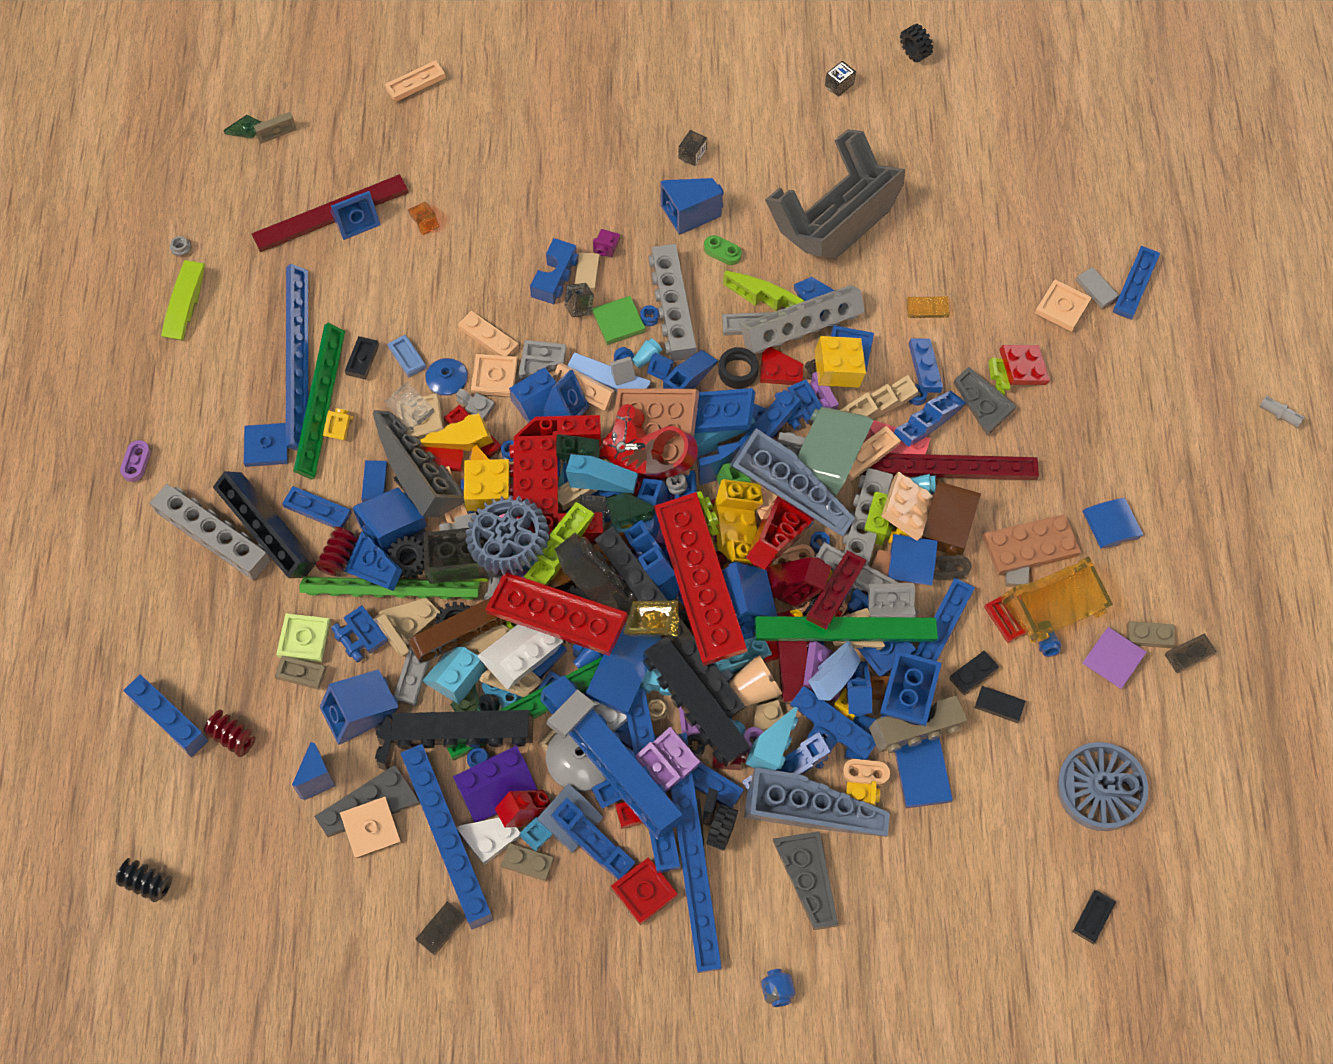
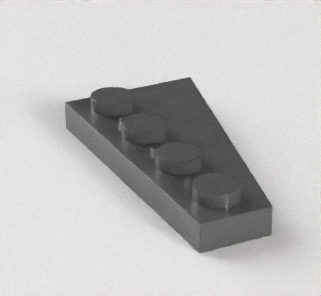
(387, 784)
(808, 872)

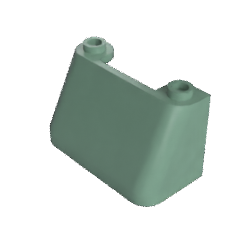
(833, 445)

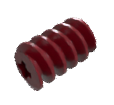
(335, 551)
(228, 734)

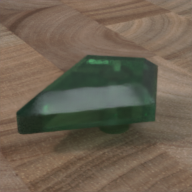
(243, 127)
(469, 703)

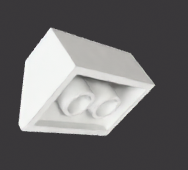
(518, 654)

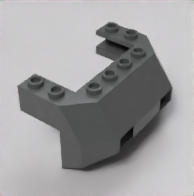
(847, 208)

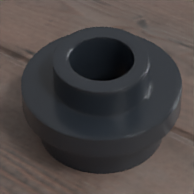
(489, 702)

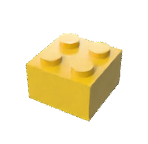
(839, 361)
(485, 481)

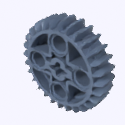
(507, 535)

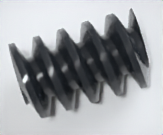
(142, 881)

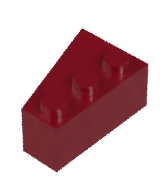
(798, 580)

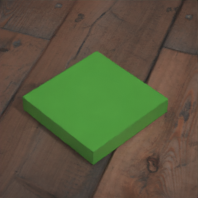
(618, 320)

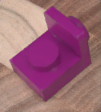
(606, 243)

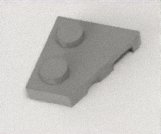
(540, 355)

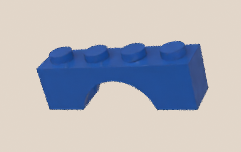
(166, 715)

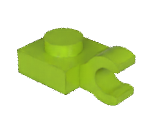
(998, 373)

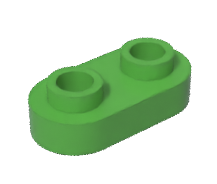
(721, 250)

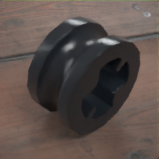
(700, 750)

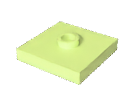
(303, 637)

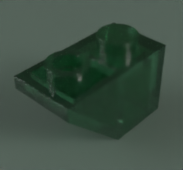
(575, 445)
(627, 509)

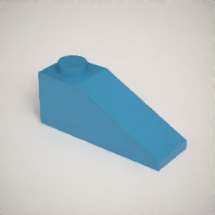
(597, 474)

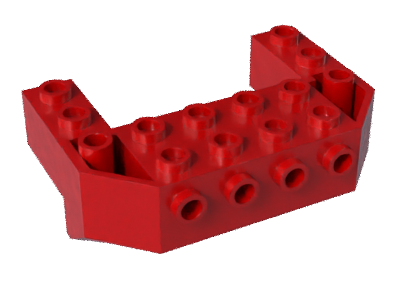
(536, 465)

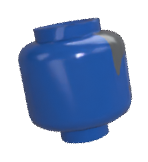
(778, 988)

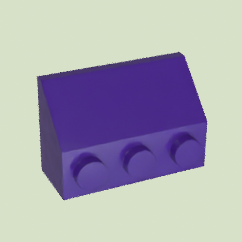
(490, 781)

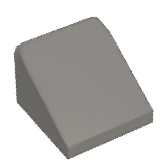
(622, 371)

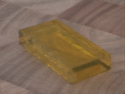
(928, 307)

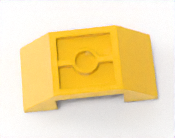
(736, 516)

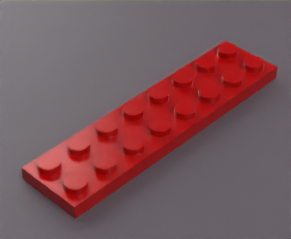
(700, 579)

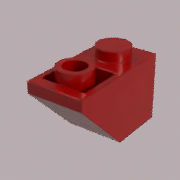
(522, 807)

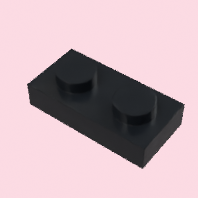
(361, 357)
(973, 672)

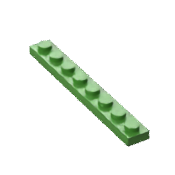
(405, 587)

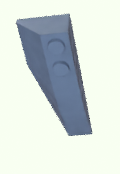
(787, 477)
(808, 804)

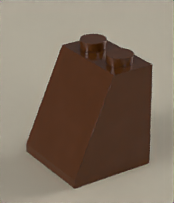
(951, 518)

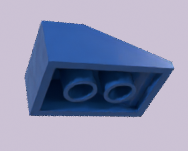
(911, 688)

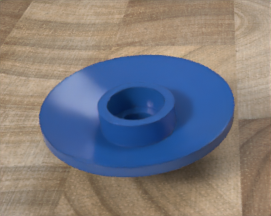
(449, 383)

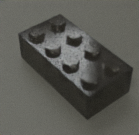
(450, 560)
(593, 574)

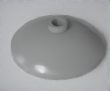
(570, 768)

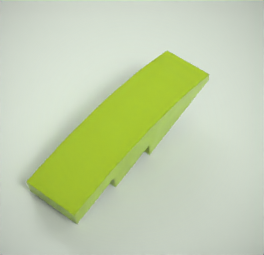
(758, 290)
(182, 300)
(548, 564)

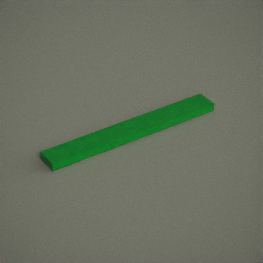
(319, 401)
(847, 629)
(581, 677)

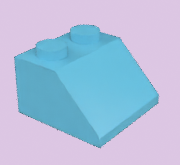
(455, 673)

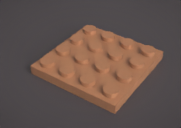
(661, 410)

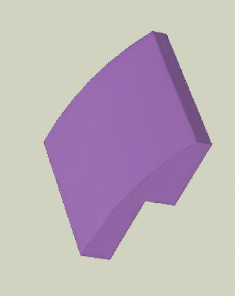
(1114, 657)
(668, 759)

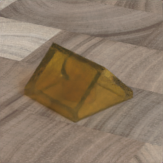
(652, 619)

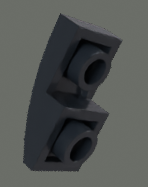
(385, 753)

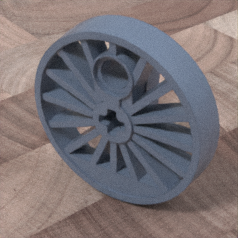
(1112, 782)

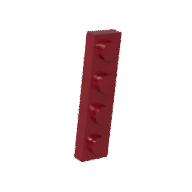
(836, 590)

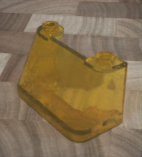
(1058, 600)

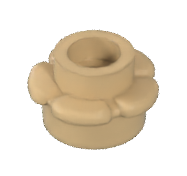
(661, 706)

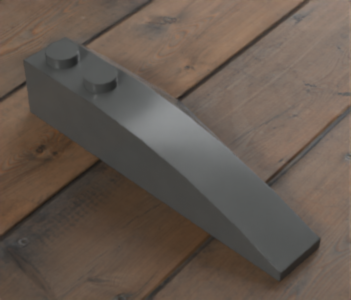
(425, 482)

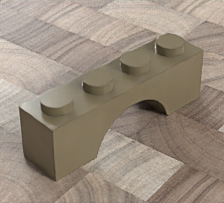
(893, 733)

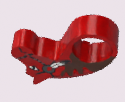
(641, 453)

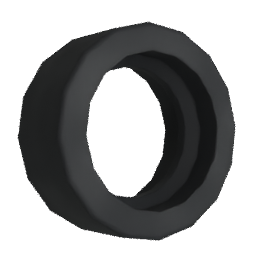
(743, 354)

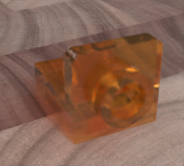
(424, 217)

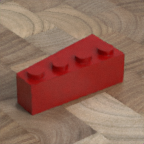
(777, 532)

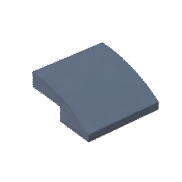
(576, 798)

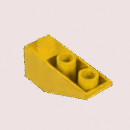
(461, 435)

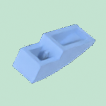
(835, 672)

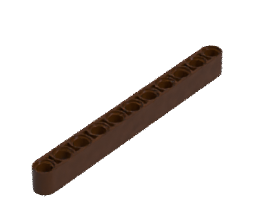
(474, 621)

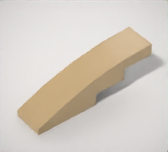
(883, 399)

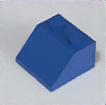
(532, 394)

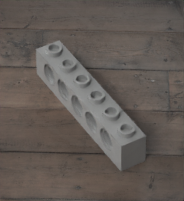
(667, 257)
(754, 330)
(873, 482)
(250, 564)

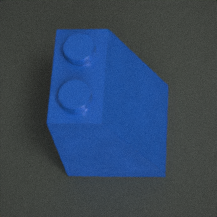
(691, 202)
(389, 518)
(749, 593)
(357, 705)

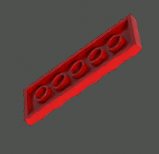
(557, 613)

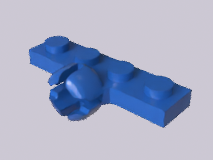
(833, 724)

